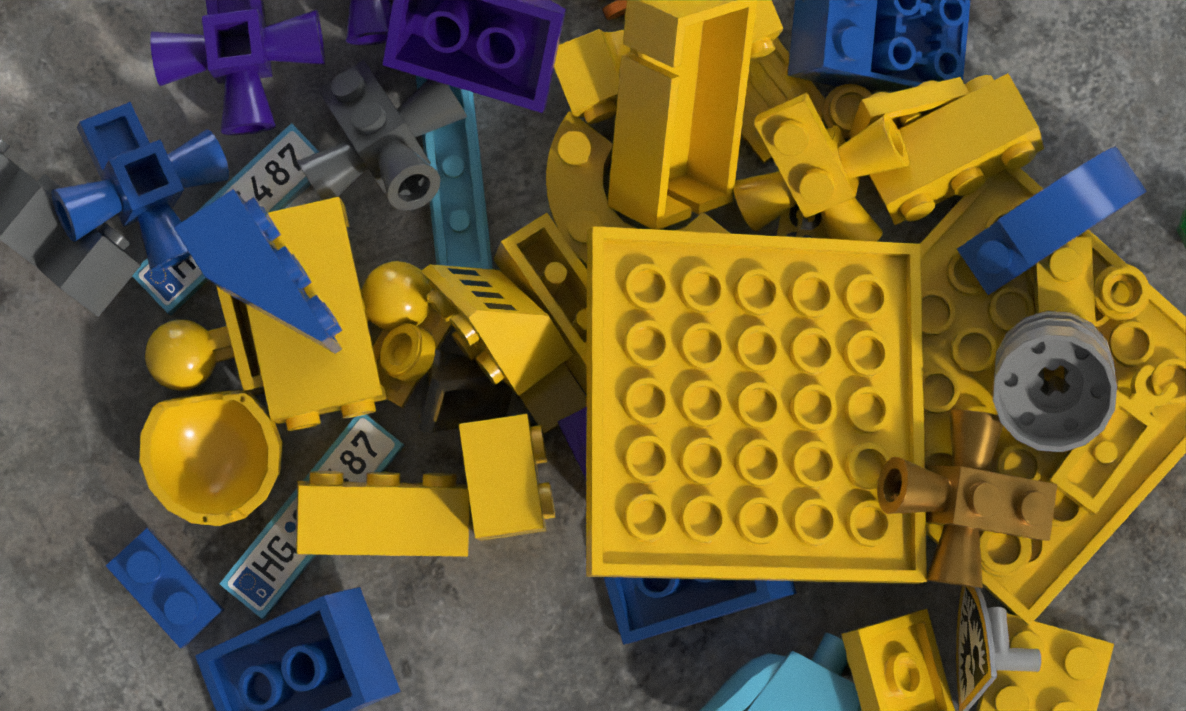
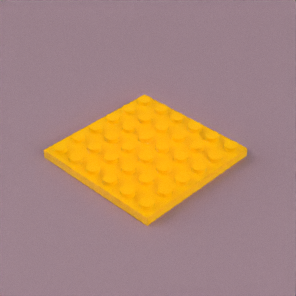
(959, 355)
(751, 406)

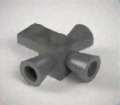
(381, 138)

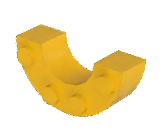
(592, 63)
(576, 186)

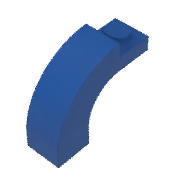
(1051, 219)

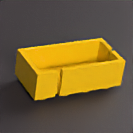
(680, 107)

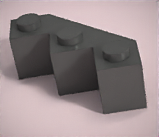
(86, 269)

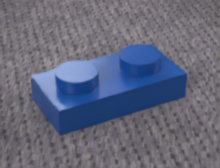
(165, 587)

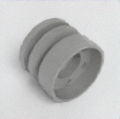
(1058, 411)

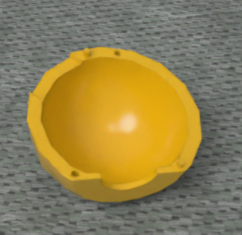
(211, 455)

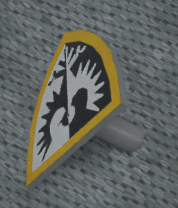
(985, 647)

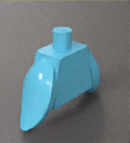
(790, 683)

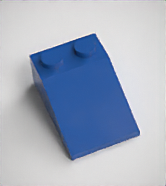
(666, 604)
(303, 661)

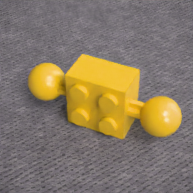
(185, 353)

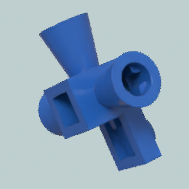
(138, 182)

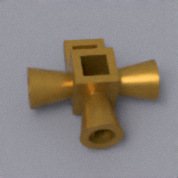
(967, 498)

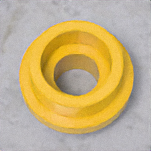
(1135, 282)

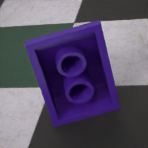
(479, 45)

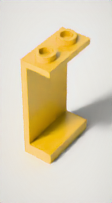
(296, 372)

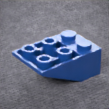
(878, 42)
(237, 254)

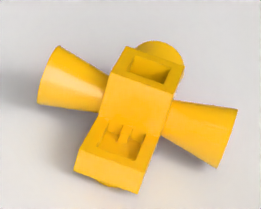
(818, 170)

